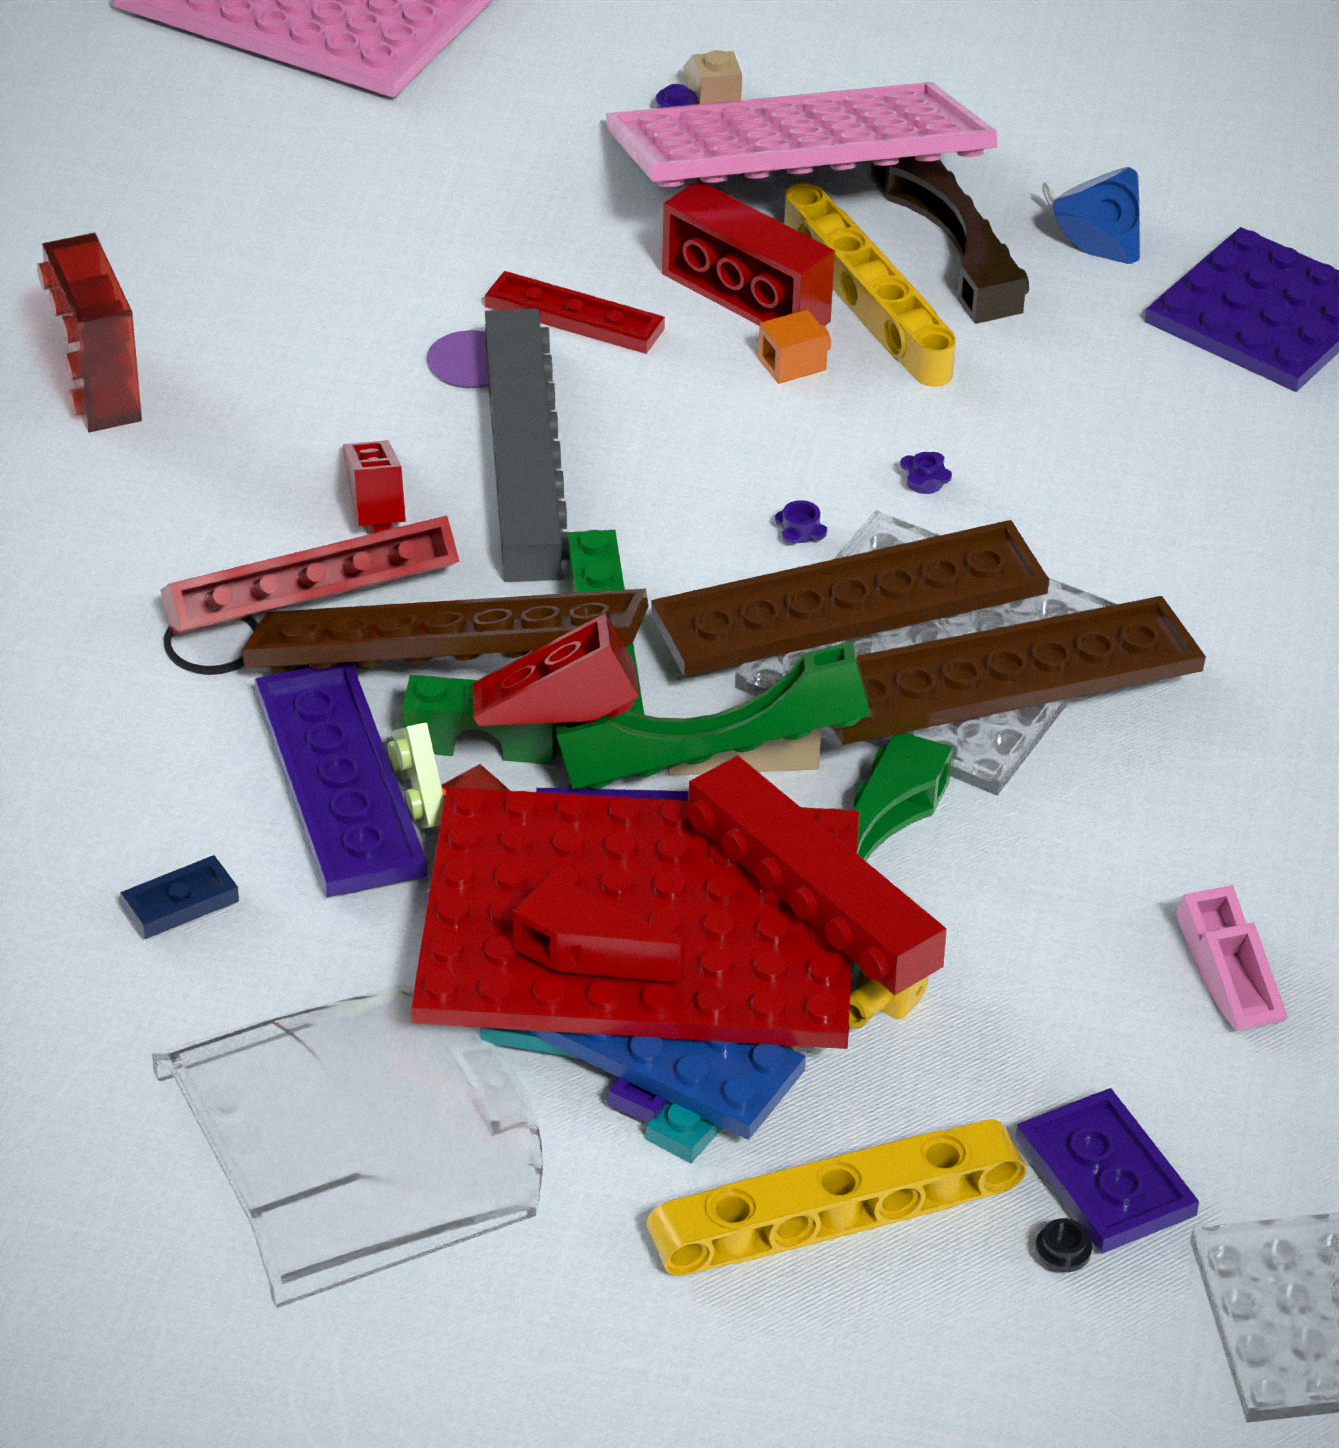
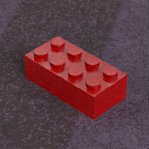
(744, 257)

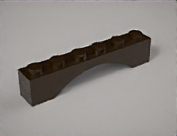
(989, 278)

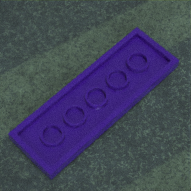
(340, 779)

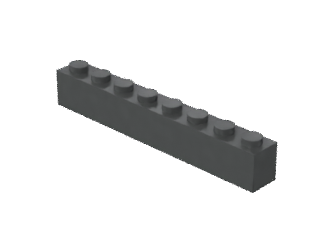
(523, 446)

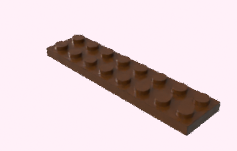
(848, 597)
(435, 629)
(1022, 667)

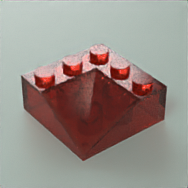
(99, 329)

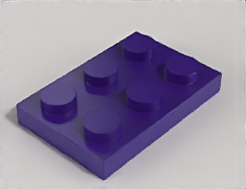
(1106, 1170)

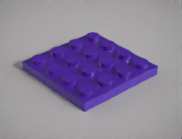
(1257, 309)

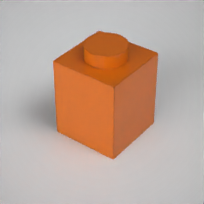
(793, 346)

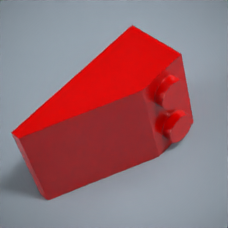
(563, 681)

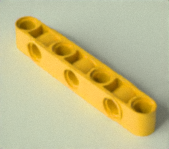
(875, 287)
(835, 1197)

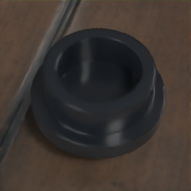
(1063, 1245)

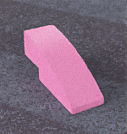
(1230, 958)

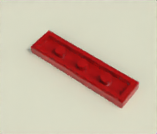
(577, 312)

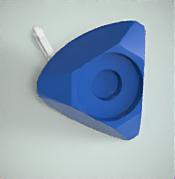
(1101, 215)

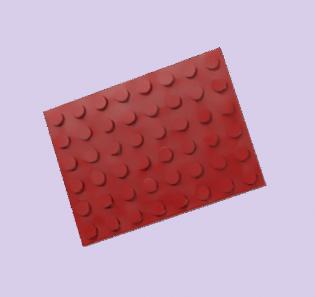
(748, 957)

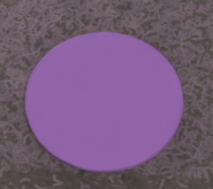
(460, 359)

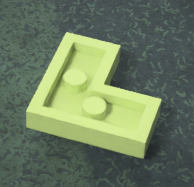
(415, 758)

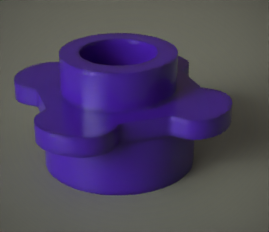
(925, 472)
(800, 522)

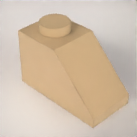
(714, 76)

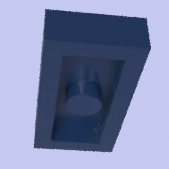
(179, 896)

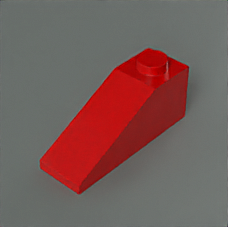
(375, 484)

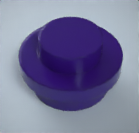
(675, 95)

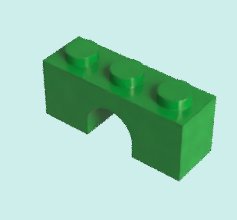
(448, 711)

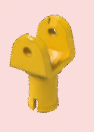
(873, 997)

